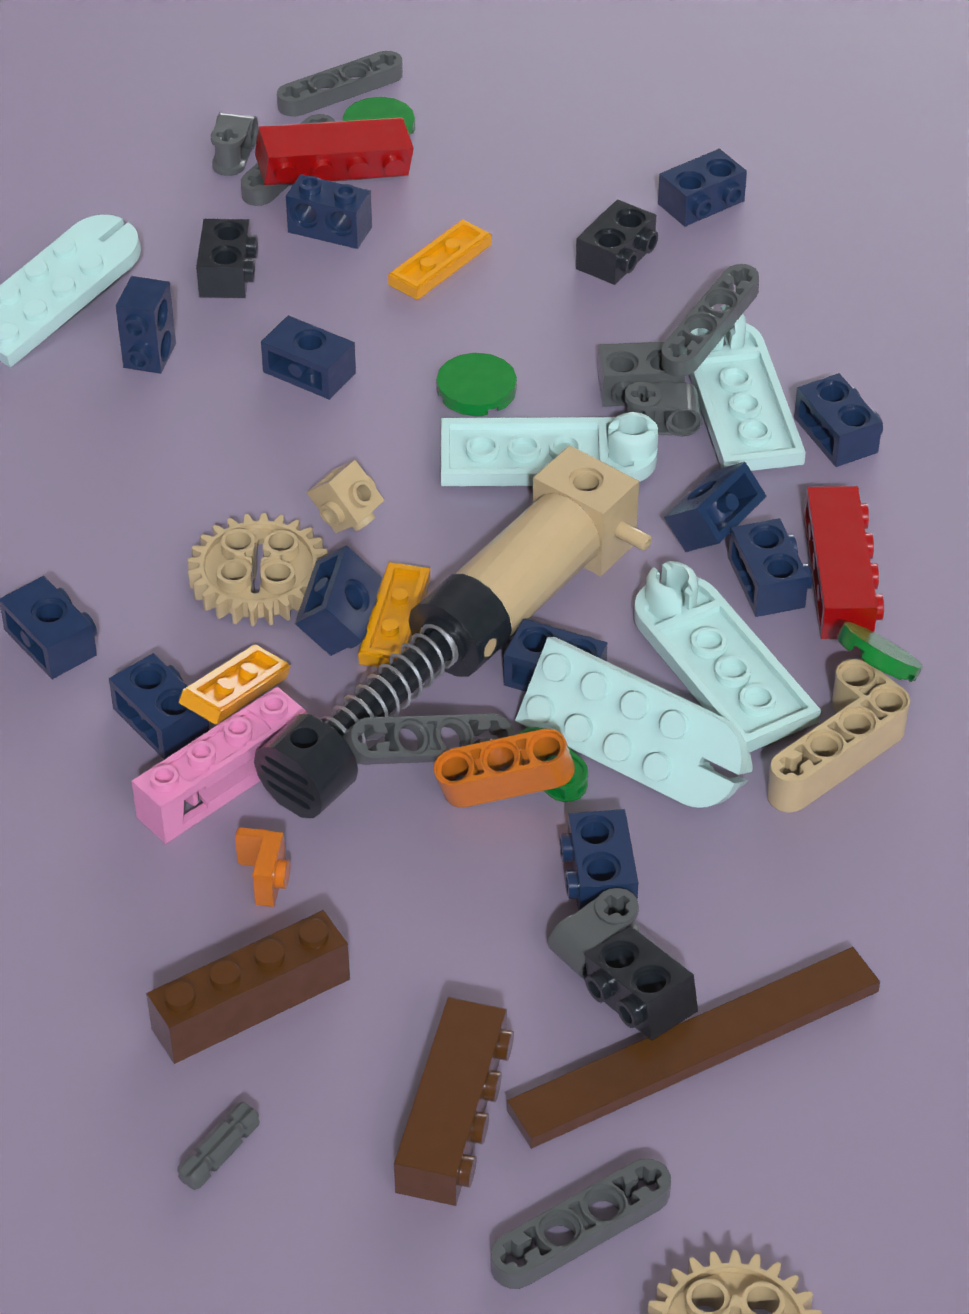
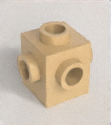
(346, 497)

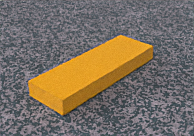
(439, 259)
(389, 624)
(234, 684)

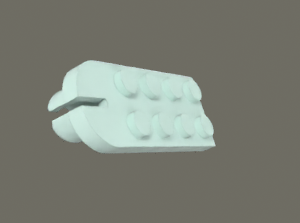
(63, 281)
(746, 402)
(519, 448)
(720, 657)
(634, 726)

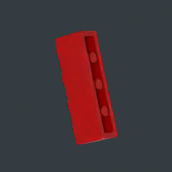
(334, 150)
(841, 559)

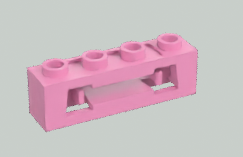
(210, 767)

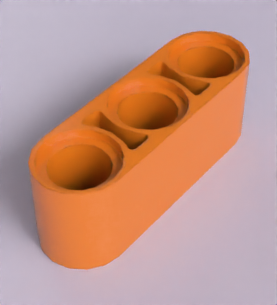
(484, 759)

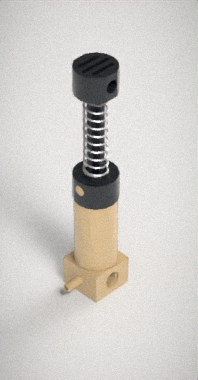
(577, 521)

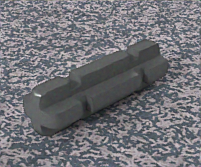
(218, 1145)

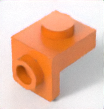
(267, 854)

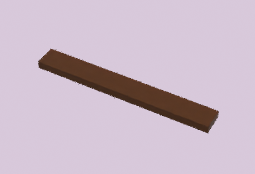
(691, 1047)

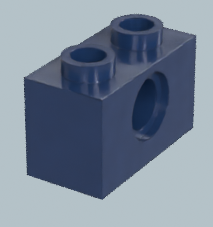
(308, 357)
(715, 506)
(338, 601)
(49, 626)

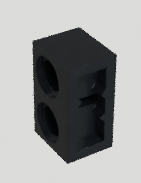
(616, 242)
(225, 258)
(640, 983)

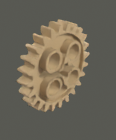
(226, 567)
(730, 1289)

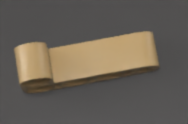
(867, 723)

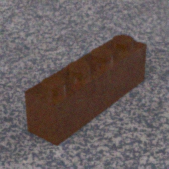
(248, 986)
(452, 1101)

